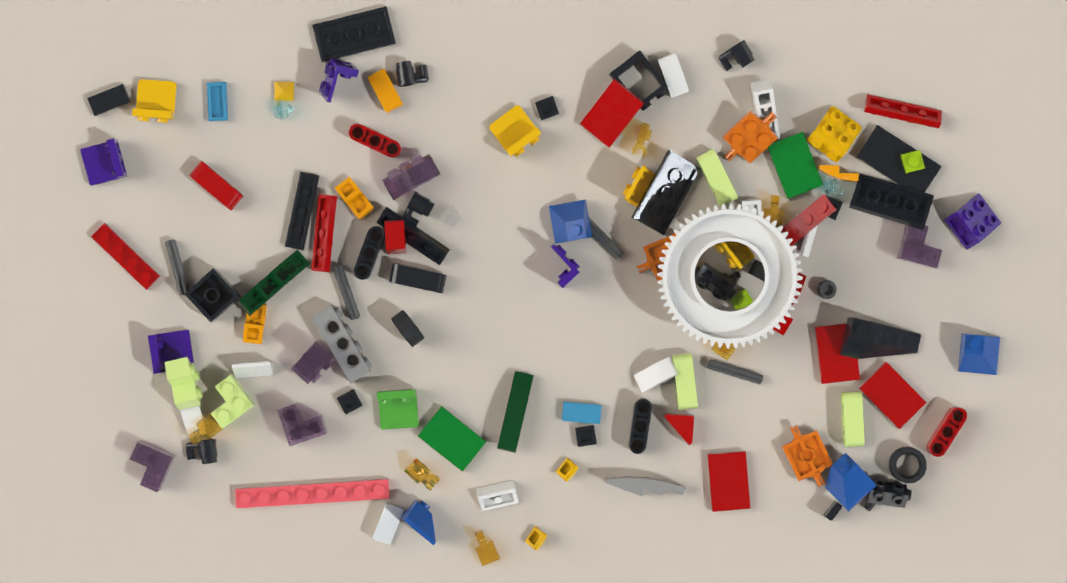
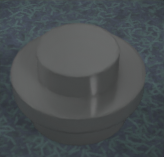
(826, 289)

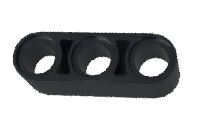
(369, 243)
(417, 278)
(640, 416)

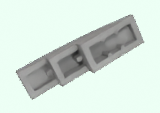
(638, 484)

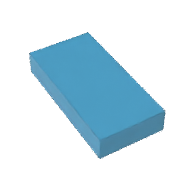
(217, 101)
(581, 412)

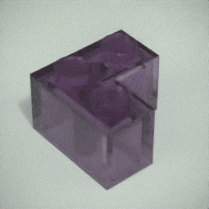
(410, 176)
(914, 251)
(313, 362)
(296, 428)
(157, 463)

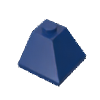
(570, 221)
(979, 354)
(848, 482)
(420, 520)

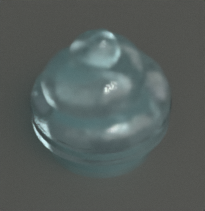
(282, 109)
(832, 187)

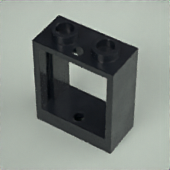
(615, 74)

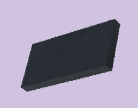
(354, 34)
(883, 154)
(666, 192)
(891, 201)

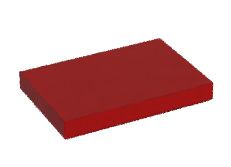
(612, 113)
(832, 365)
(892, 395)
(728, 481)

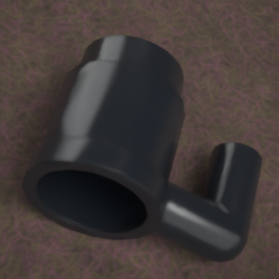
(741, 54)
(406, 74)
(419, 205)
(206, 448)

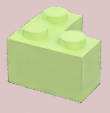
(184, 383)
(236, 401)

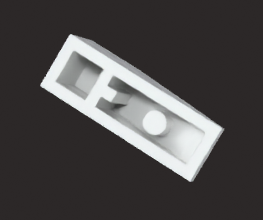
(764, 102)

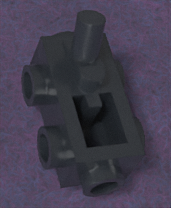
(717, 283)
(888, 494)

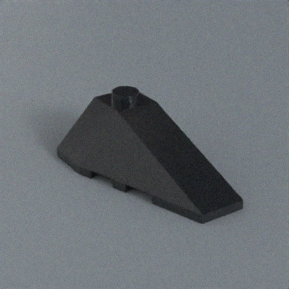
(871, 339)

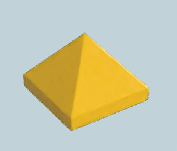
(284, 91)
(567, 470)
(536, 538)

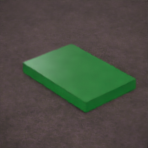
(794, 165)
(452, 438)

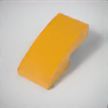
(385, 90)
(833, 171)
(354, 198)
(255, 326)

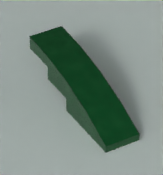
(273, 282)
(515, 412)

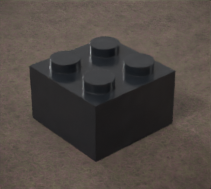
(213, 295)

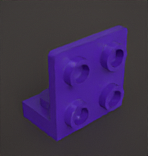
(332, 70)
(103, 162)
(973, 221)
(565, 277)
(169, 347)

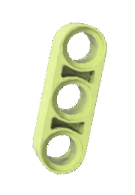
(716, 177)
(685, 381)
(852, 419)

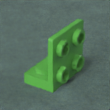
(398, 409)

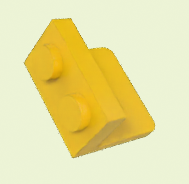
(155, 100)
(515, 131)
(834, 134)
(635, 191)
(736, 254)

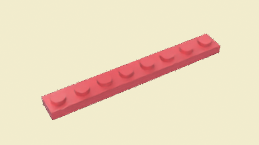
(312, 493)

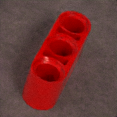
(368, 134)
(216, 185)
(955, 427)

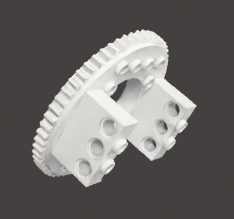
(720, 324)

